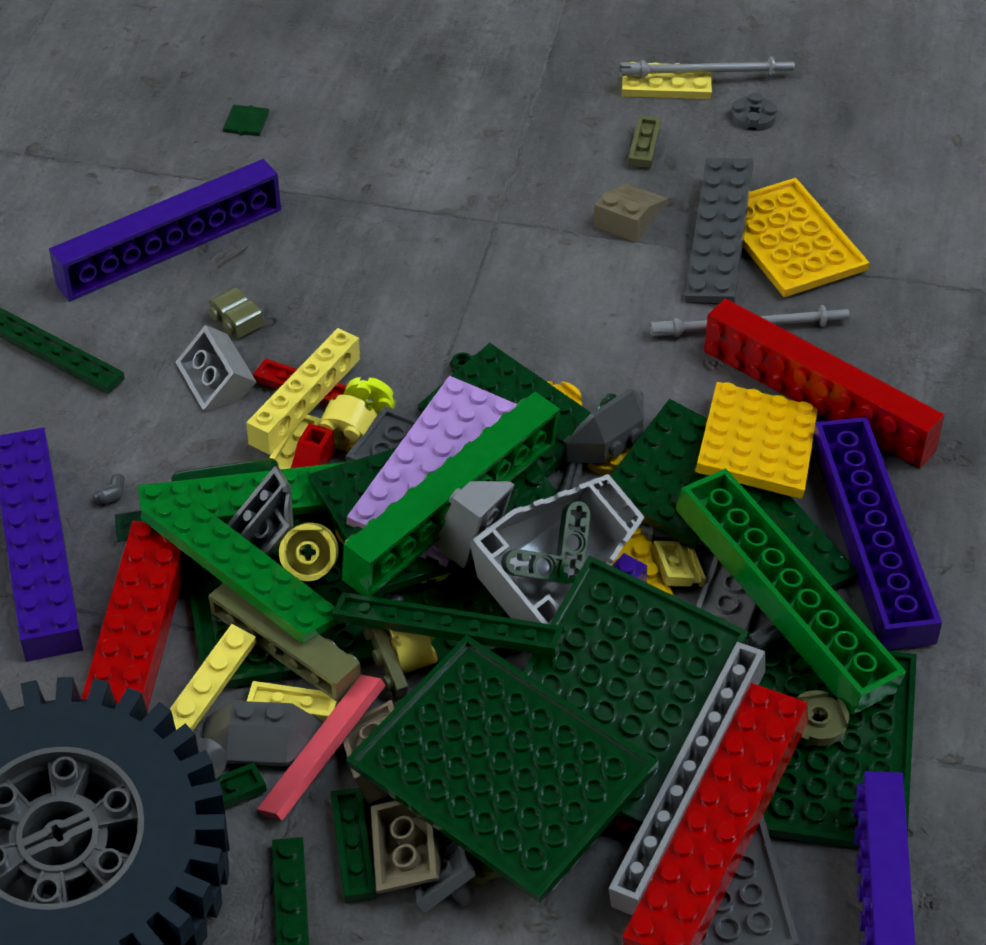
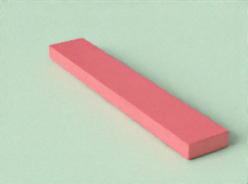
(321, 747)

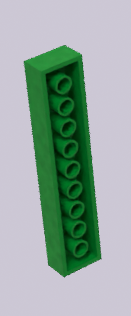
(416, 519)
(790, 591)

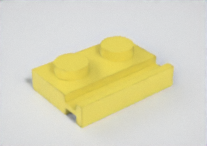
(678, 564)

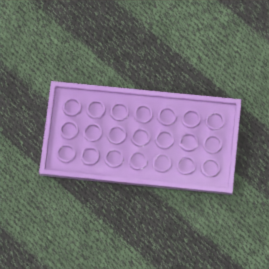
(448, 422)

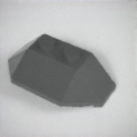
(607, 430)
(266, 513)
(261, 732)

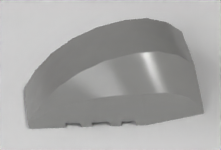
(537, 530)

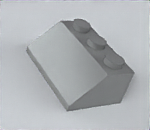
(215, 370)
(471, 513)

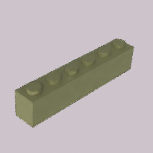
(315, 661)

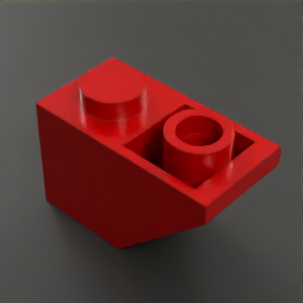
(314, 447)

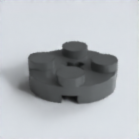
(754, 112)

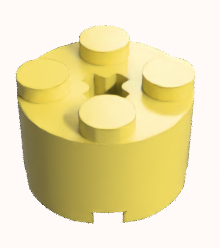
(347, 419)
(298, 563)
(412, 650)

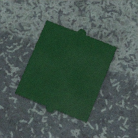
(246, 120)

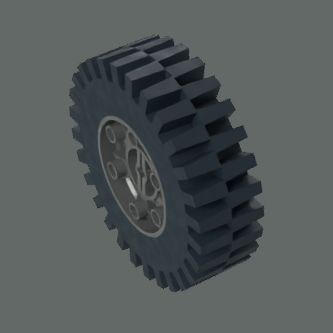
(60, 837)

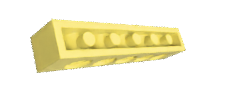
(303, 391)

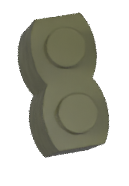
(235, 312)

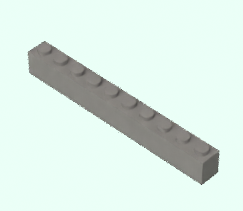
(742, 668)

